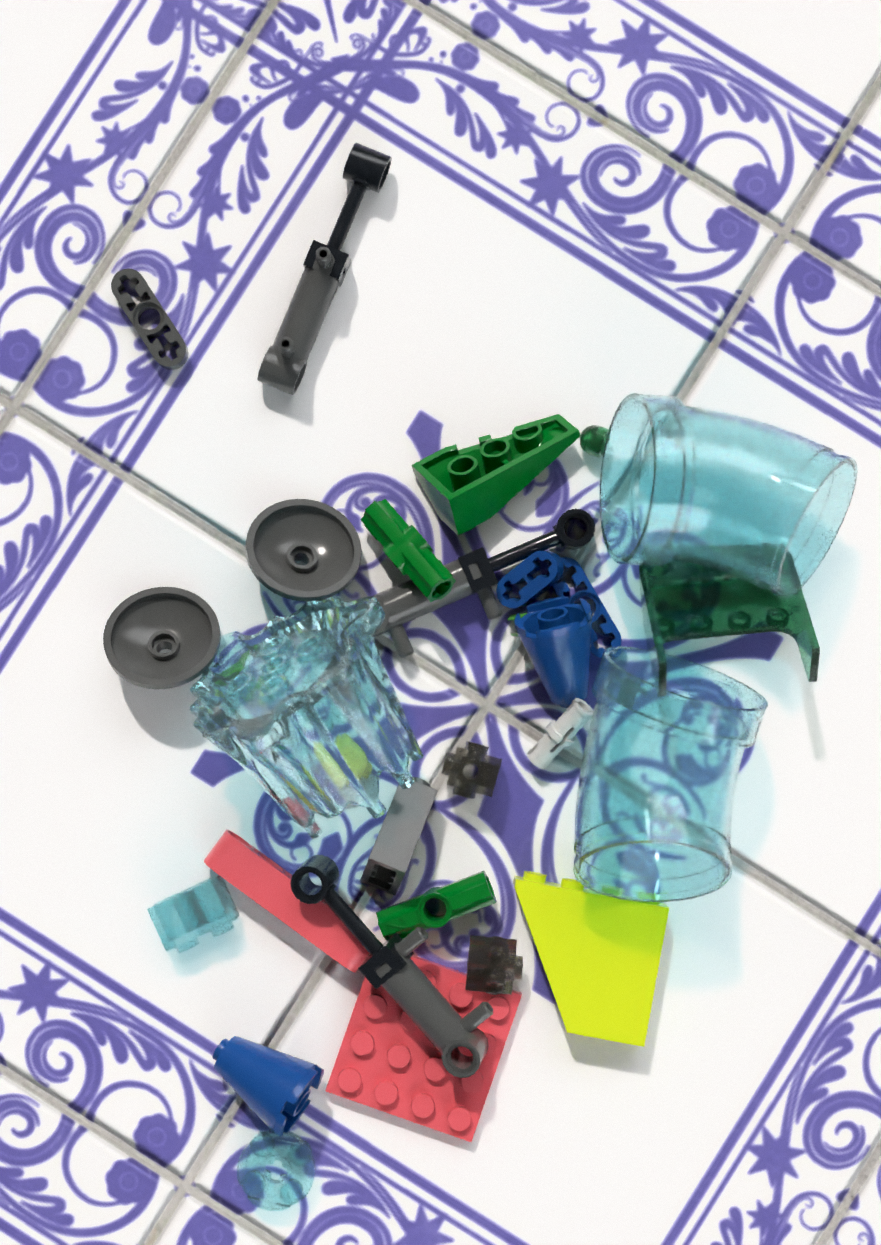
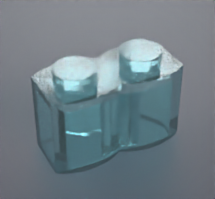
(194, 913)

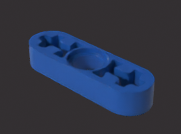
(600, 610)

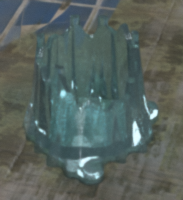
(309, 710)

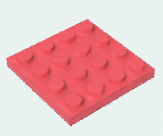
(400, 1072)

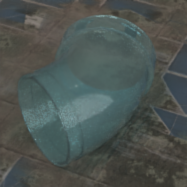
(720, 493)
(661, 778)

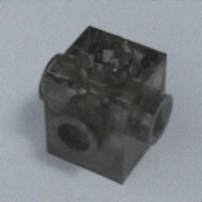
(485, 778)
(492, 965)

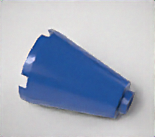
(559, 646)
(268, 1080)

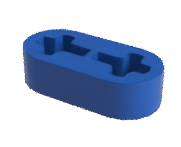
(535, 586)

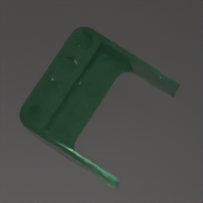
(702, 602)

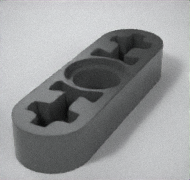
(143, 291)

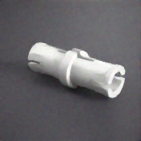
(560, 733)

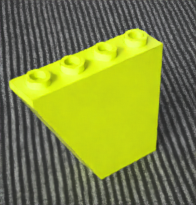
(596, 955)

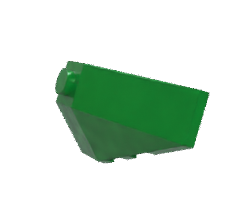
(481, 479)

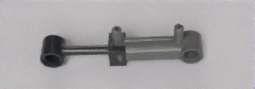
(322, 274)
(473, 575)
(402, 979)

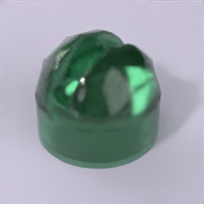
(593, 440)

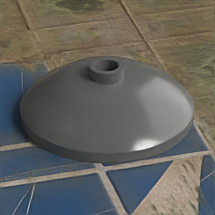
(304, 533)
(160, 621)

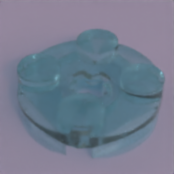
(257, 1181)

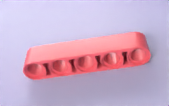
(271, 888)

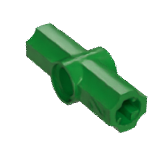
(408, 550)
(459, 897)

